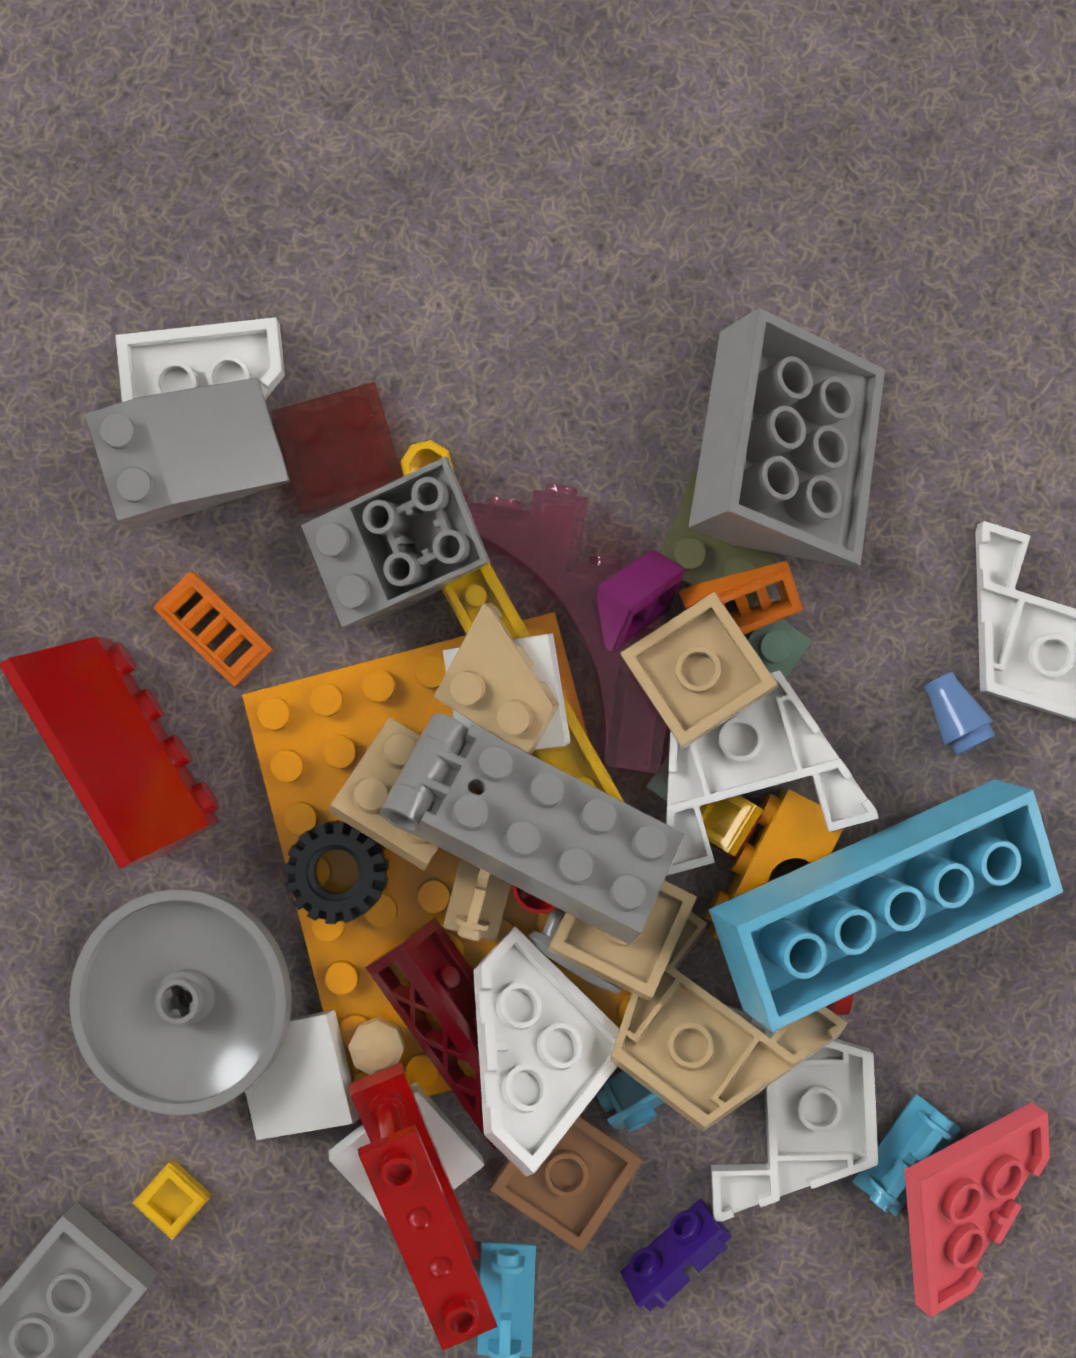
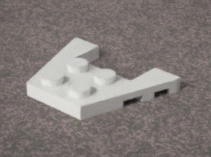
(1023, 639)
(752, 751)
(816, 1129)

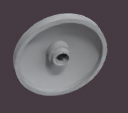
(133, 1008)

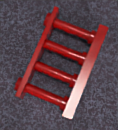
(421, 1206)

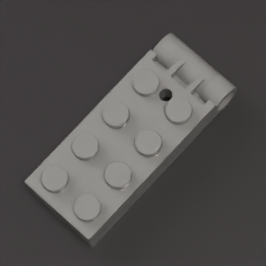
(533, 826)
(71, 1290)

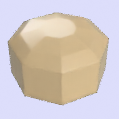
(376, 1045)

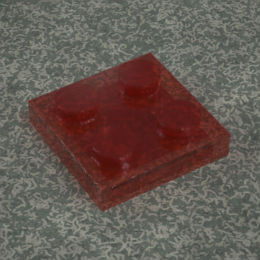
(337, 447)

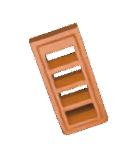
(740, 584)
(185, 590)

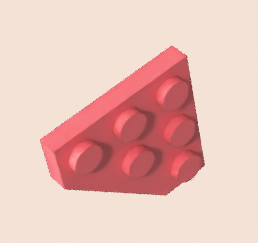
(958, 1201)

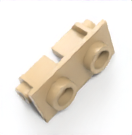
(476, 903)

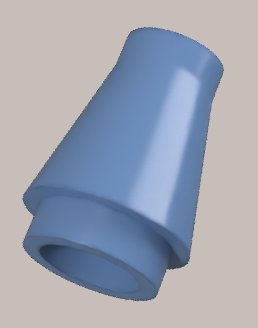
(958, 714)

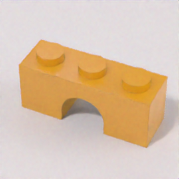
(788, 830)

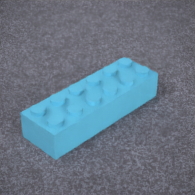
(886, 902)

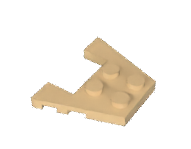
(701, 1051)

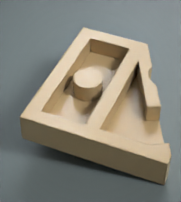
(496, 684)

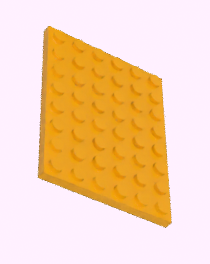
(307, 747)

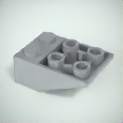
(396, 545)

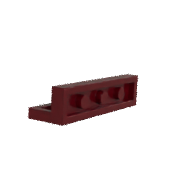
(444, 988)

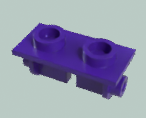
(657, 1270)

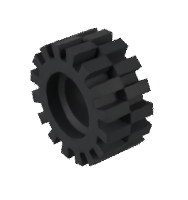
(306, 886)

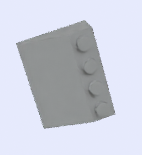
(787, 443)

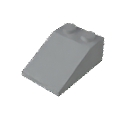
(186, 451)

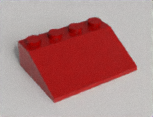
(113, 747)

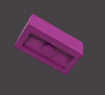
(636, 597)

